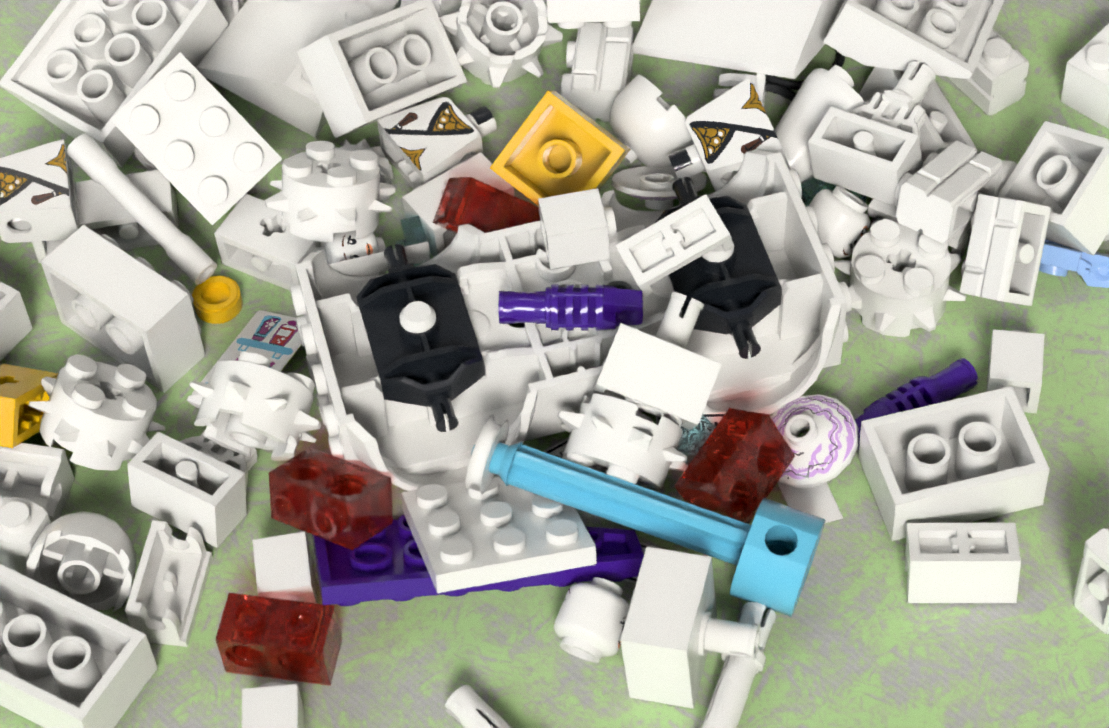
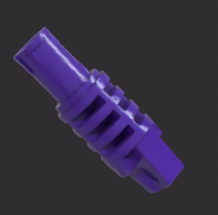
(573, 307)
(924, 391)

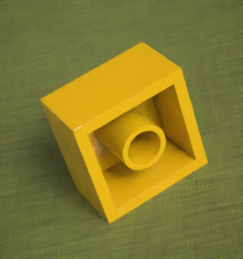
(558, 151)

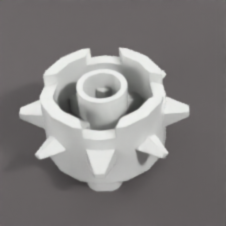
(500, 38)
(330, 192)
(900, 279)
(255, 407)
(98, 412)
(622, 442)

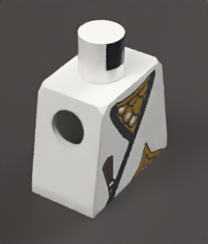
(724, 134)
(433, 138)
(38, 195)

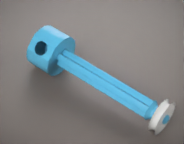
(769, 554)

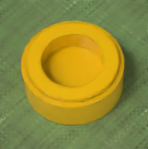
(217, 300)

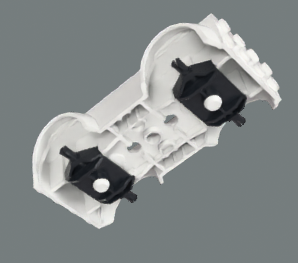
(421, 363)

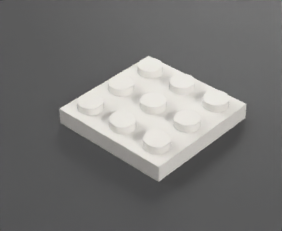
(493, 535)

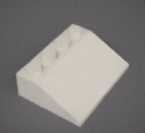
(931, 32)
(738, 34)
(101, 54)
(260, 57)

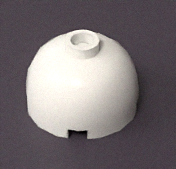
(648, 124)
(85, 560)

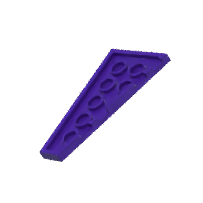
(394, 569)

